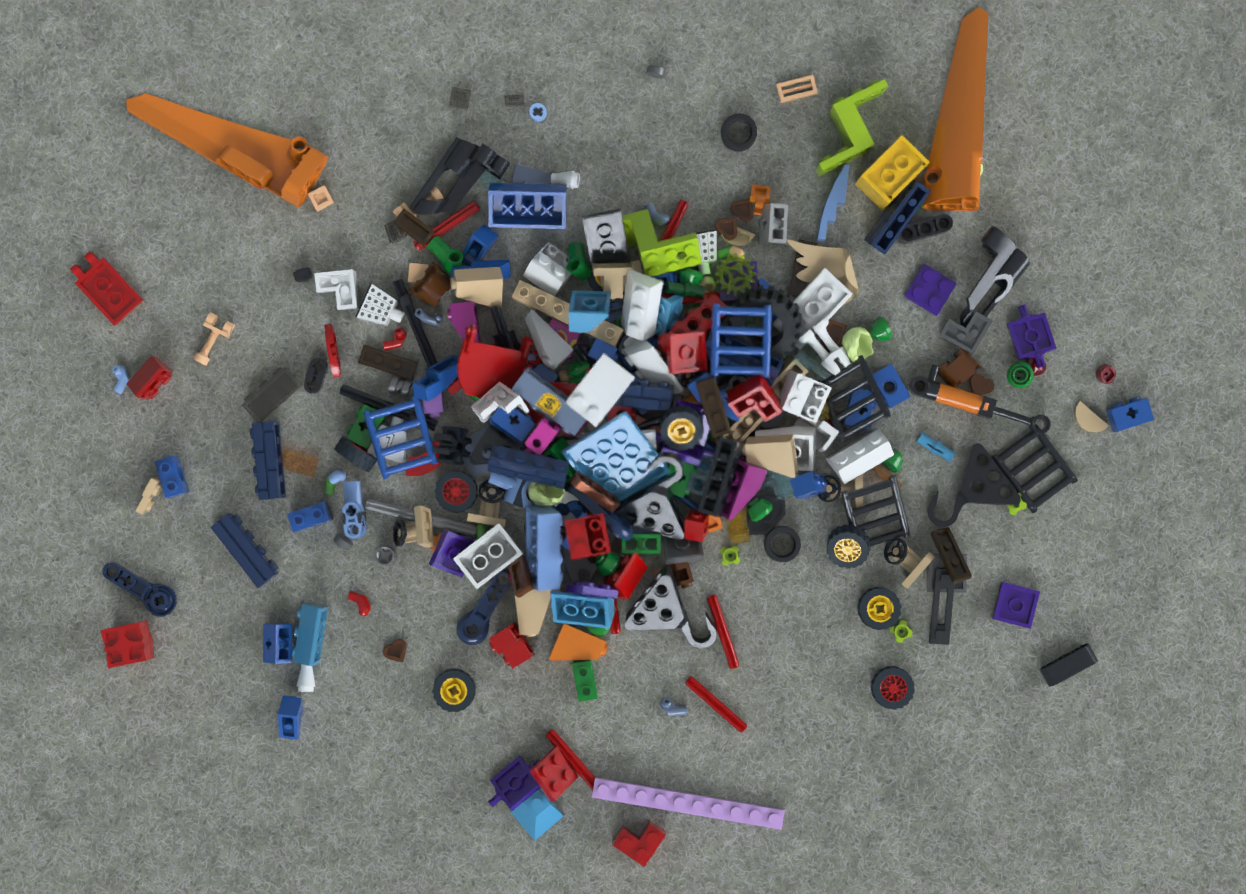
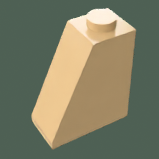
(479, 285)
(772, 453)
(532, 611)

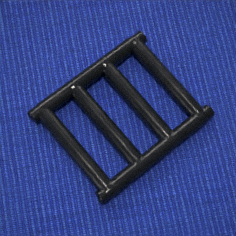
(875, 396)
(1058, 462)
(895, 499)

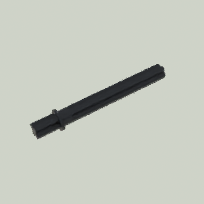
(407, 305)
(378, 403)

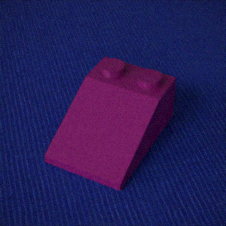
(463, 315)
(745, 485)

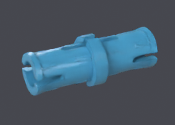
(935, 447)

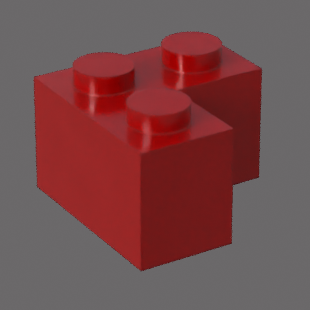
(754, 394)
(512, 645)
(639, 847)

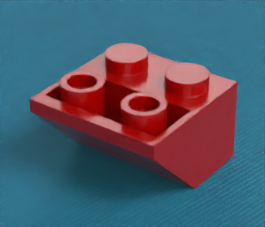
(149, 378)
(587, 536)
(627, 575)

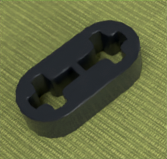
(319, 377)

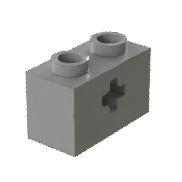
(773, 224)

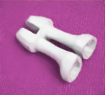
(835, 351)

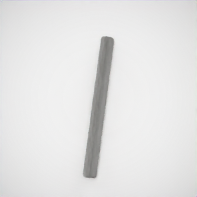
(410, 515)

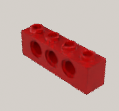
(694, 318)

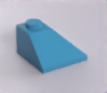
(588, 310)
(537, 814)

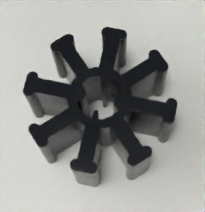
(452, 445)

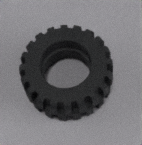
(782, 307)

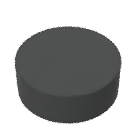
(656, 71)
(343, 541)

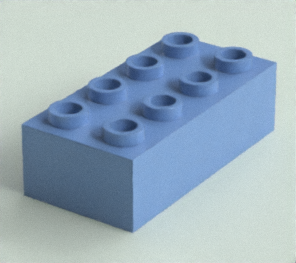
(543, 546)

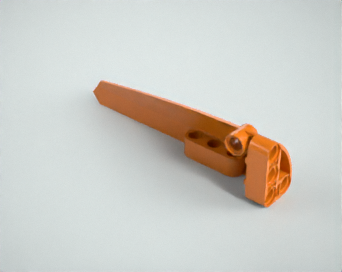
(960, 126)
(248, 153)

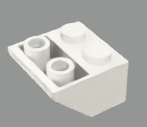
(549, 269)
(803, 396)

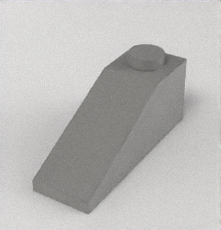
(548, 343)

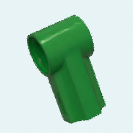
(445, 253)
(577, 261)

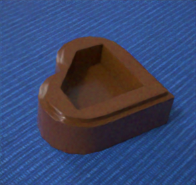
(742, 209)
(727, 227)
(980, 385)
(396, 650)

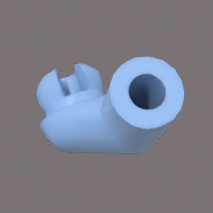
(122, 377)

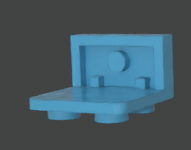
(668, 313)

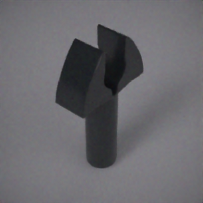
(582, 356)

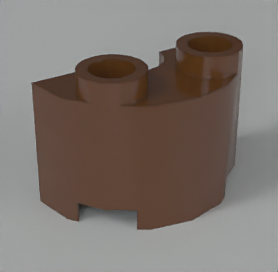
(432, 285)
(959, 369)
(681, 572)

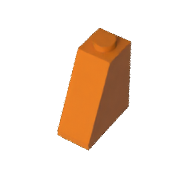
(577, 645)

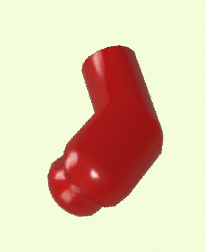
(397, 341)
(362, 602)

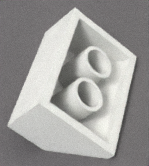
(640, 305)
(649, 364)
(860, 455)
(488, 555)

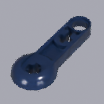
(616, 524)
(144, 590)
(481, 614)

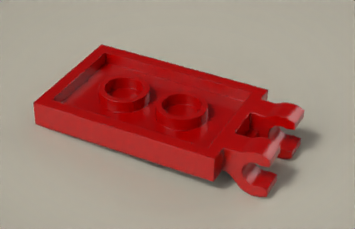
(106, 288)

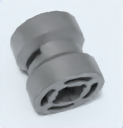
(400, 386)
(385, 555)

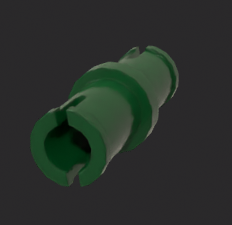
(684, 289)

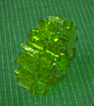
(743, 276)

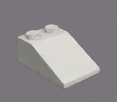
(600, 390)
(804, 443)

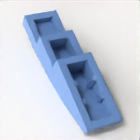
(836, 197)

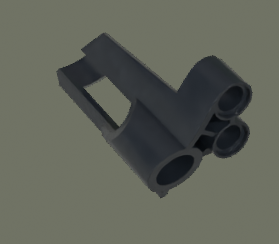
(468, 162)
(1004, 271)

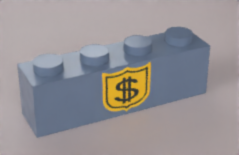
(548, 400)

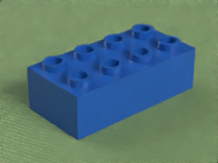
(527, 206)

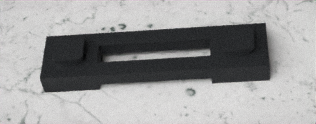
(941, 633)

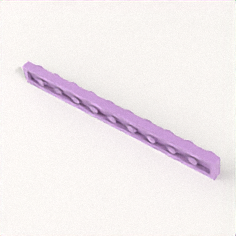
(688, 803)

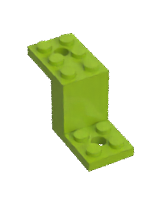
(851, 126)
(659, 256)

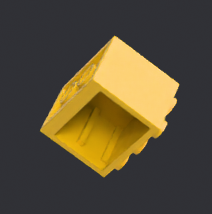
(892, 172)

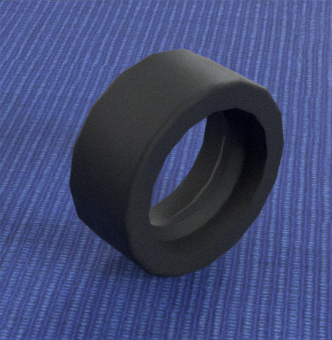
(739, 118)
(796, 542)

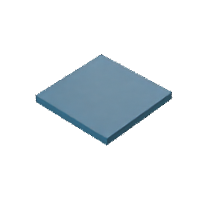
(616, 457)

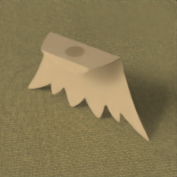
(835, 260)

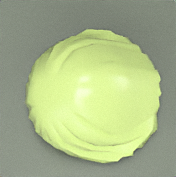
(857, 342)
(545, 495)

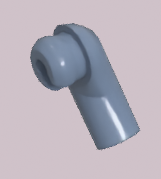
(657, 218)
(427, 318)
(671, 709)

